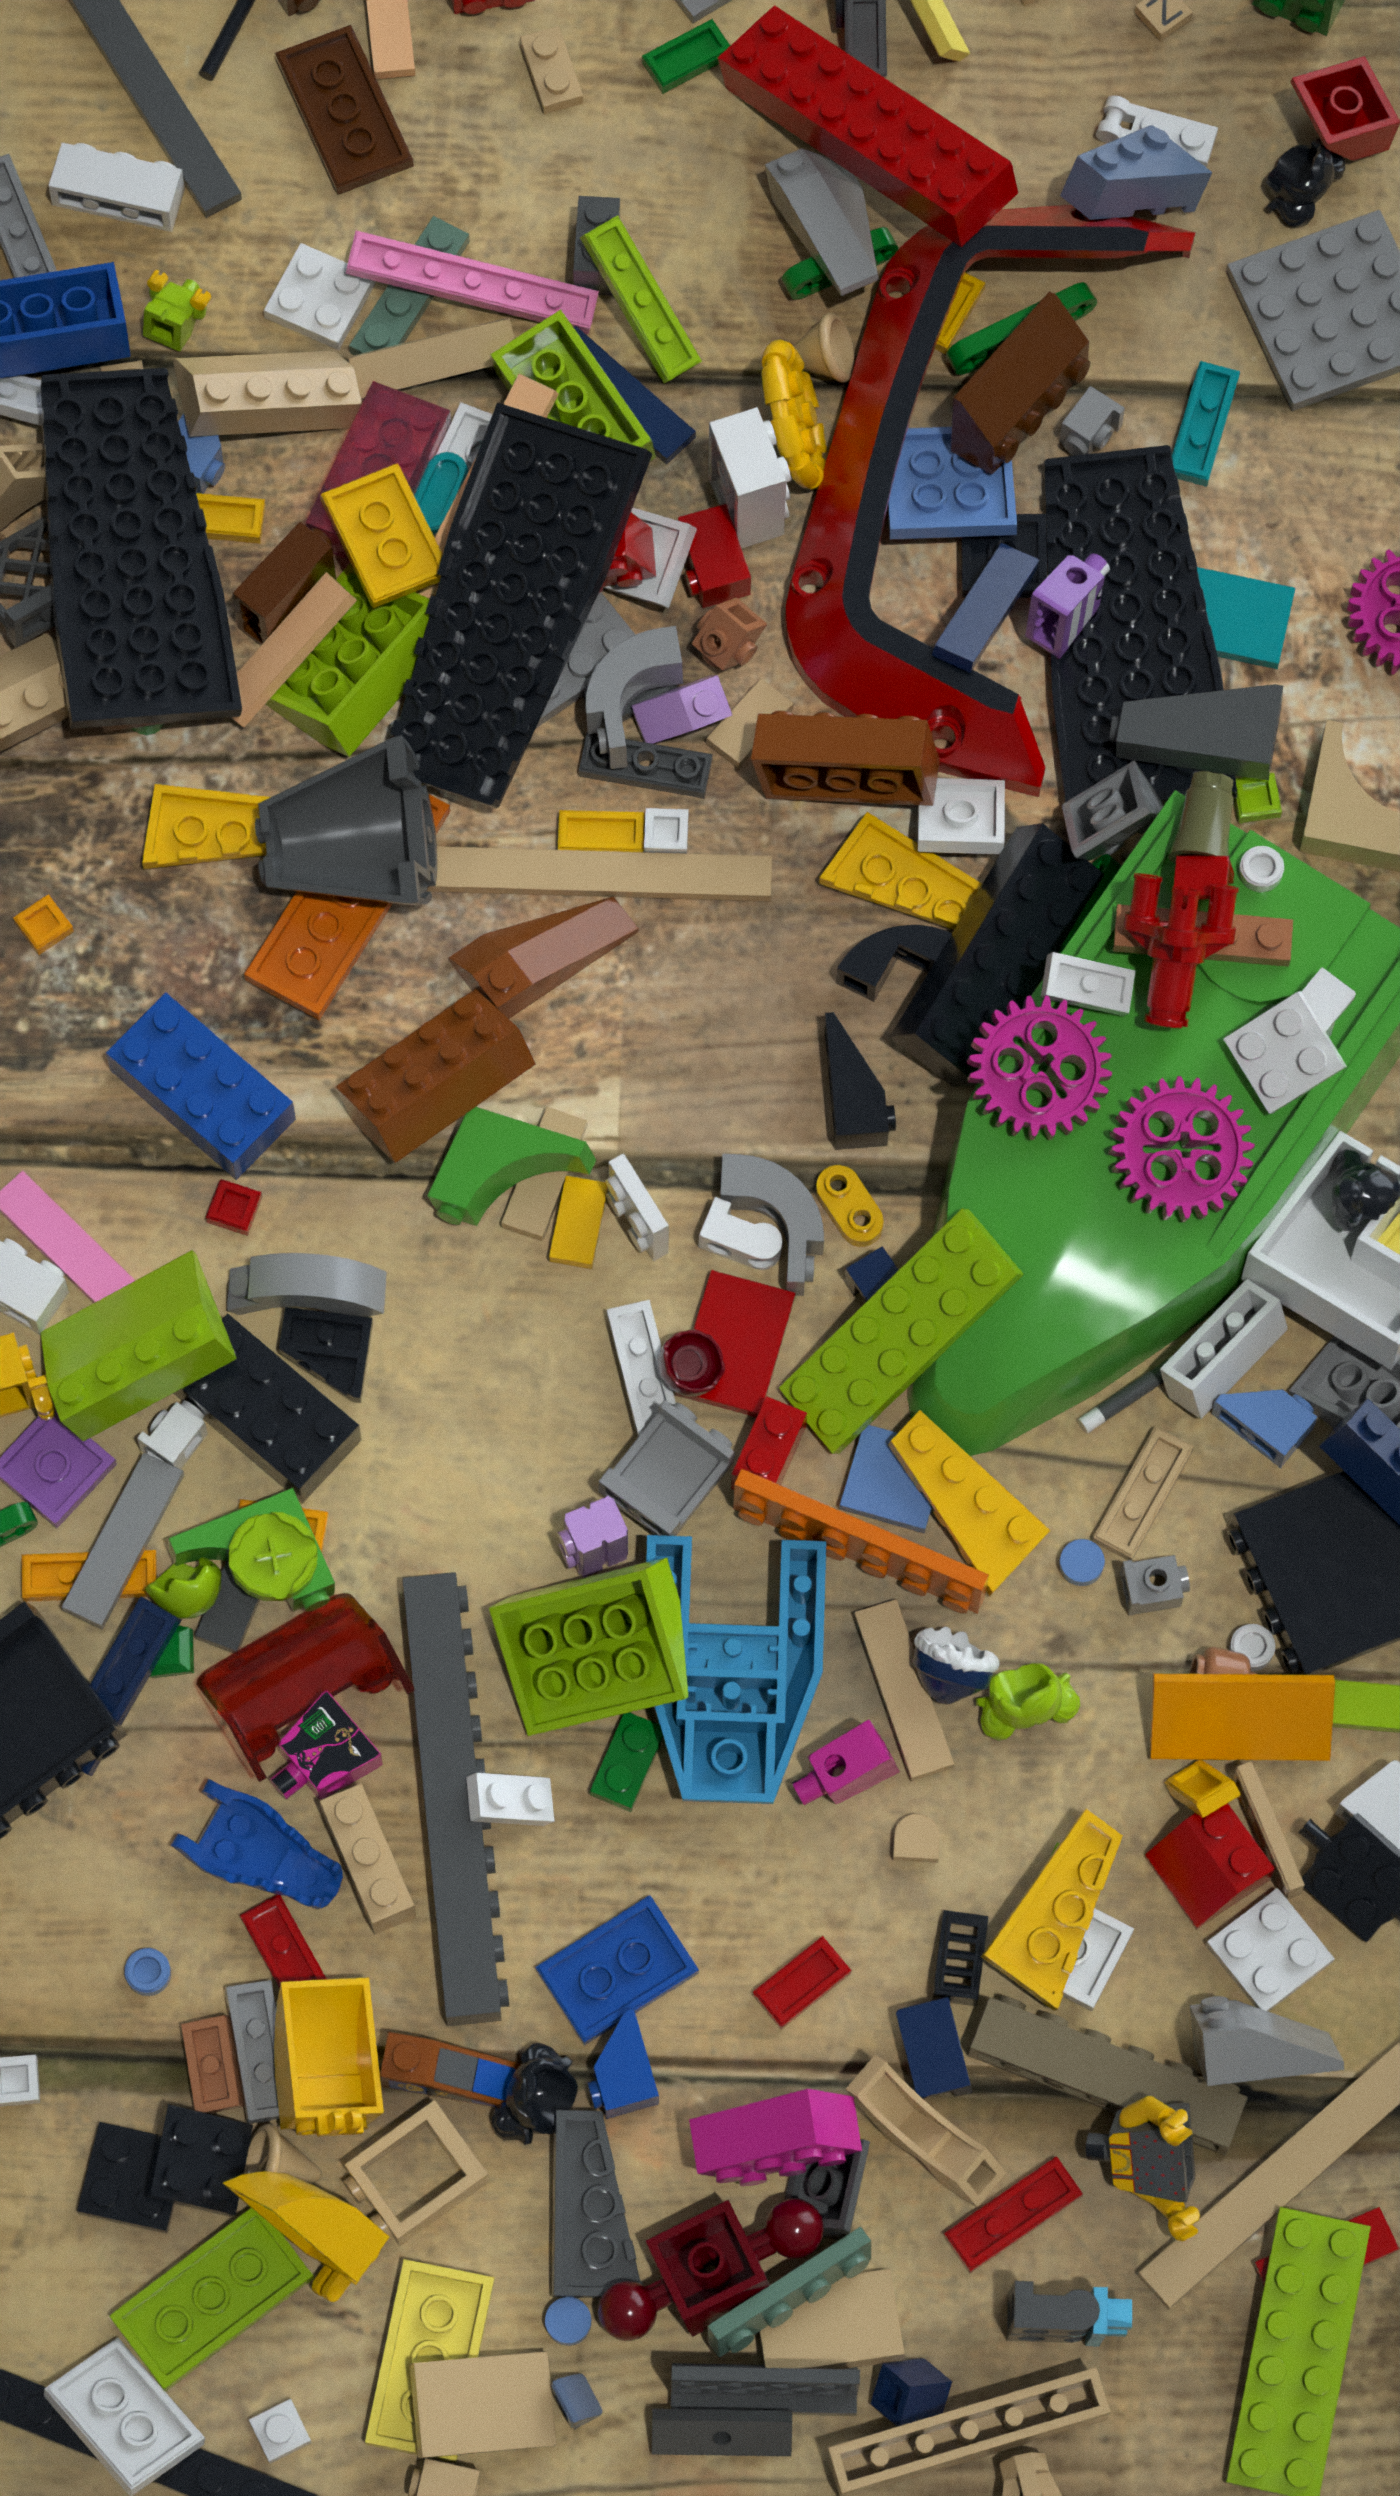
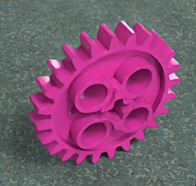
(1376, 607)
(1070, 1044)
(1185, 1187)

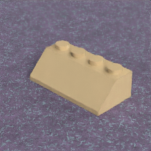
(267, 393)
(30, 690)

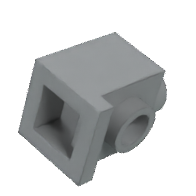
(1091, 423)
(1145, 1597)

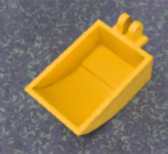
(18, 1381)
(326, 2057)
(316, 2224)

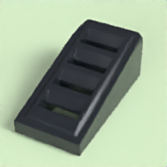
(960, 1993)

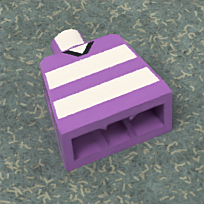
(1066, 602)

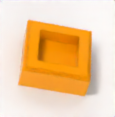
(43, 924)

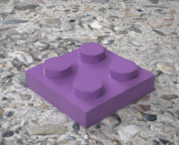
(53, 1468)

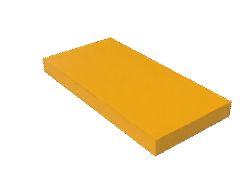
(1242, 1717)

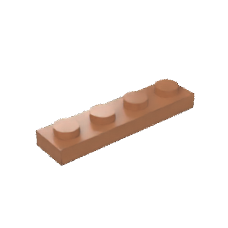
(1256, 938)

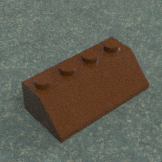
(1019, 385)

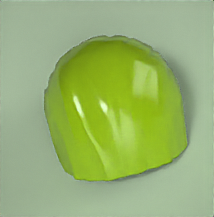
(187, 1589)

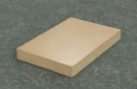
(843, 2330)
(482, 2404)

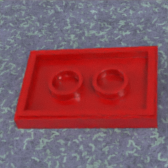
(749, 1328)

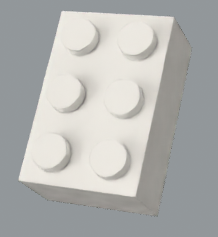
(749, 475)

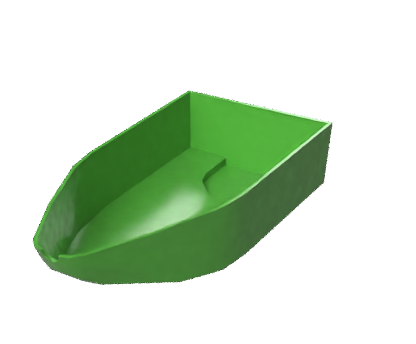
(1099, 1271)

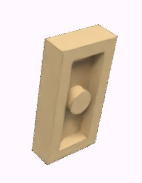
(551, 70)

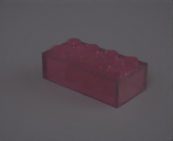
(385, 432)

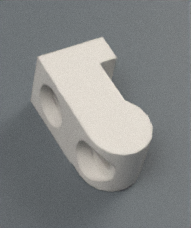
(740, 1240)

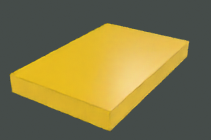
(384, 535)

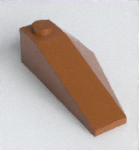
(536, 956)

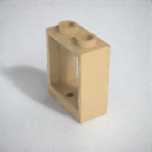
(454, 2146)

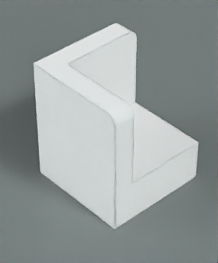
(1328, 998)

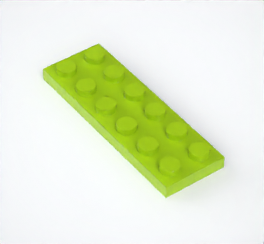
(901, 1330)
(1298, 2354)

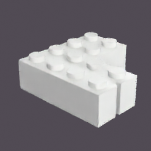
(1330, 1274)

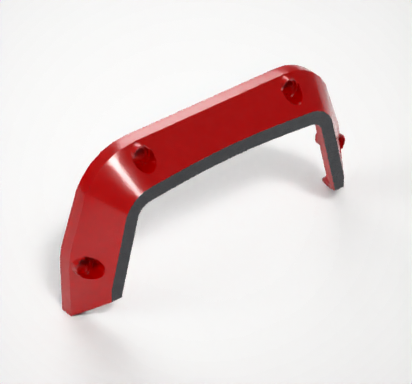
(834, 634)

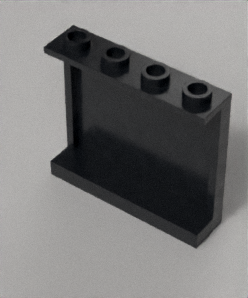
(1324, 1571)
(47, 1716)

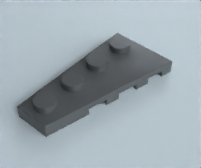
(588, 2211)

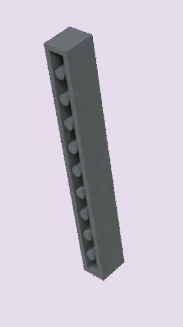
(447, 1758)

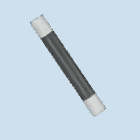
(1121, 1399)

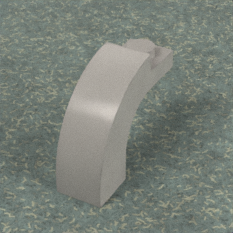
(628, 669)
(776, 1193)
(307, 1281)

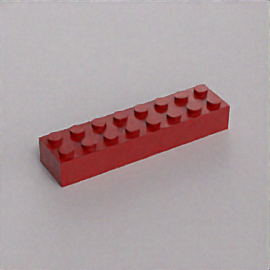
(868, 125)

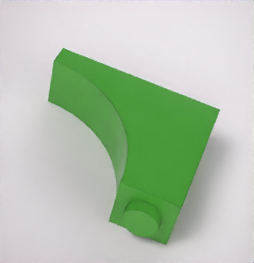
(494, 1155)
(214, 1538)

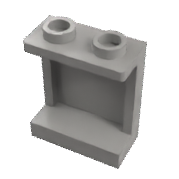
(668, 1470)

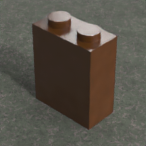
(282, 581)

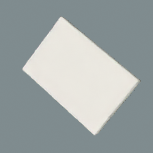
(124, 2417)

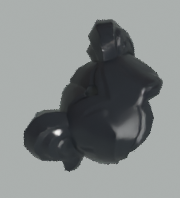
(1302, 180)
(1361, 1190)
(535, 2094)

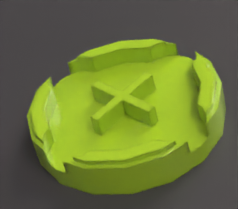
(273, 1556)

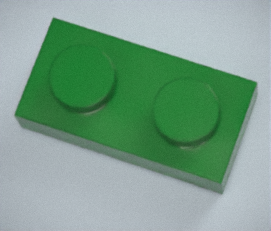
(627, 1761)

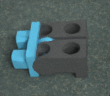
(1065, 2317)

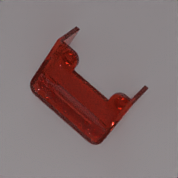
(291, 1668)

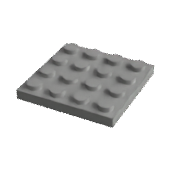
(1326, 308)

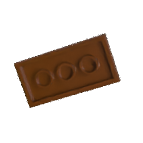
(344, 109)

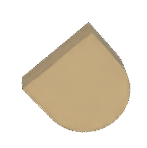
(916, 1839)

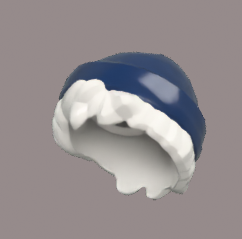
(951, 1665)

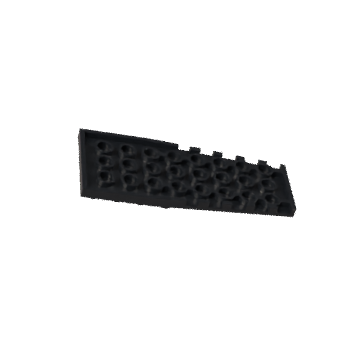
(131, 556)
(513, 595)
(1152, 613)

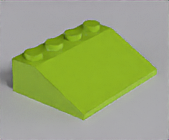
(354, 669)
(134, 1347)
(594, 1646)

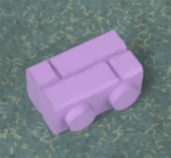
(594, 1537)

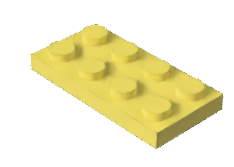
(434, 2318)

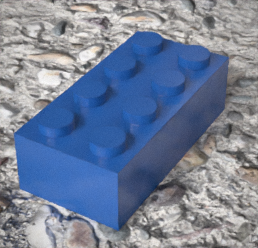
(61, 320)
(201, 1086)

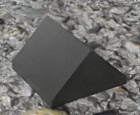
(832, 2191)

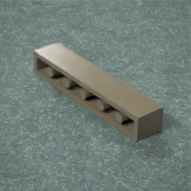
(1101, 2072)

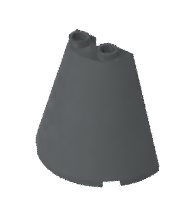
(354, 830)

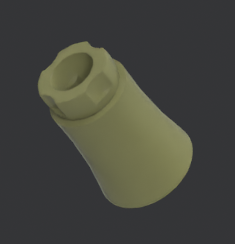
(1205, 817)

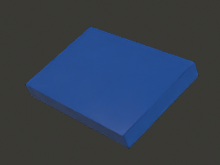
(617, 1969)

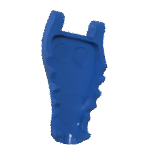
(256, 1848)

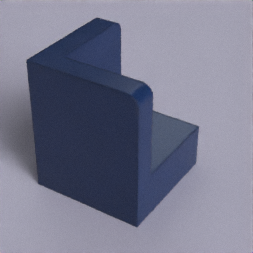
(870, 1273)
(910, 2391)

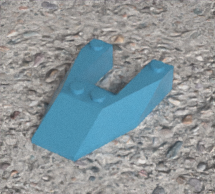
(744, 1682)

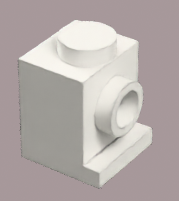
(175, 1434)

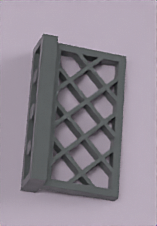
(35, 611)
(761, 2388)

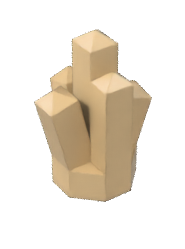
(1027, 2476)

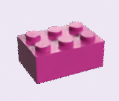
(776, 2136)

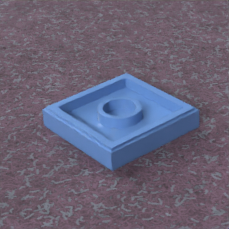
(880, 1485)

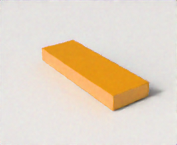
(53, 1575)

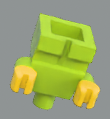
(173, 310)

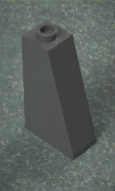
(1203, 731)

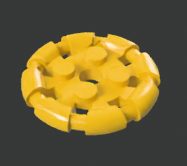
(793, 413)

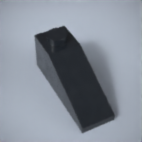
(856, 1095)

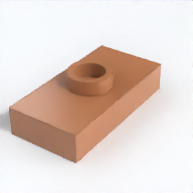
(212, 2065)

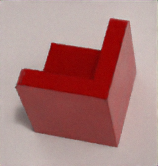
(1201, 872)

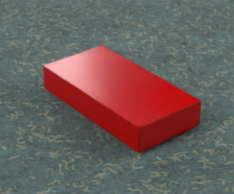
(801, 1982)

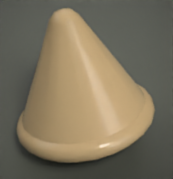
(828, 349)
(274, 2153)

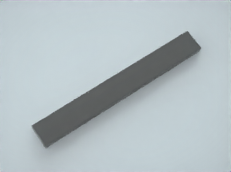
(159, 103)

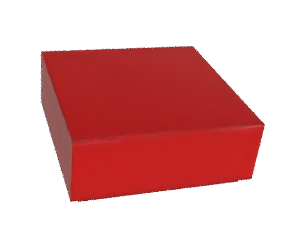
(234, 1207)

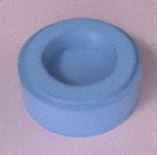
(1081, 1562)
(147, 1972)
(568, 2321)

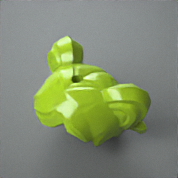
(1026, 1699)

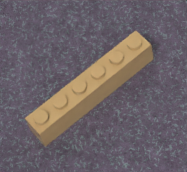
(968, 2433)

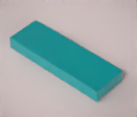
(1204, 422)

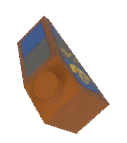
(444, 2070)

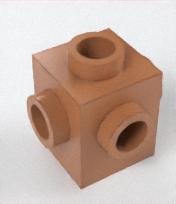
(728, 634)

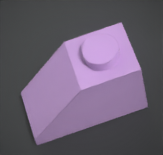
(681, 709)

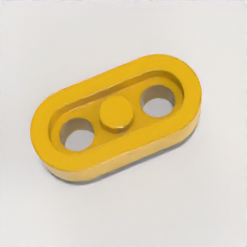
(848, 1204)

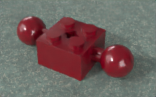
(684, 2251)

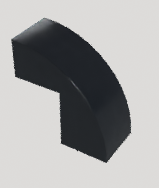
(872, 959)

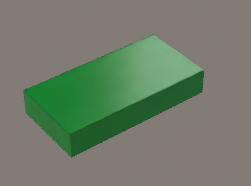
(685, 56)

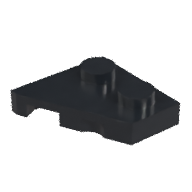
(329, 1347)

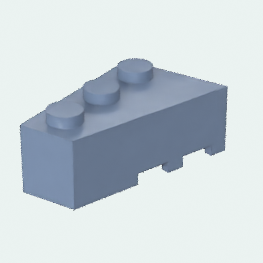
(1134, 175)

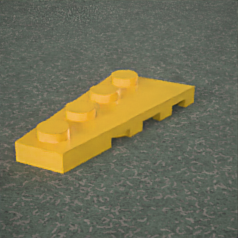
(200, 826)
(890, 871)
(974, 1507)
(1049, 1922)

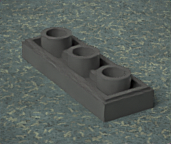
(671, 768)
(721, 2432)

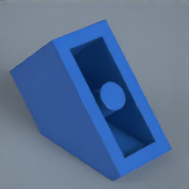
(623, 2072)

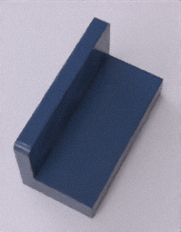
(933, 2049)

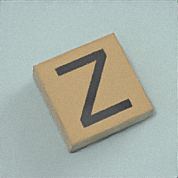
(1163, 16)

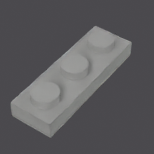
(253, 2031)

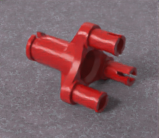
(1178, 943)

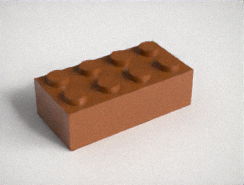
(845, 758)
(435, 1075)

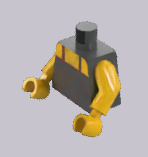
(1152, 2158)

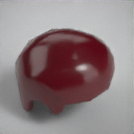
(691, 1363)

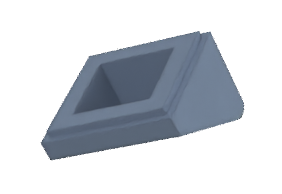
(576, 2399)

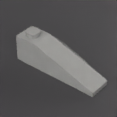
(827, 214)

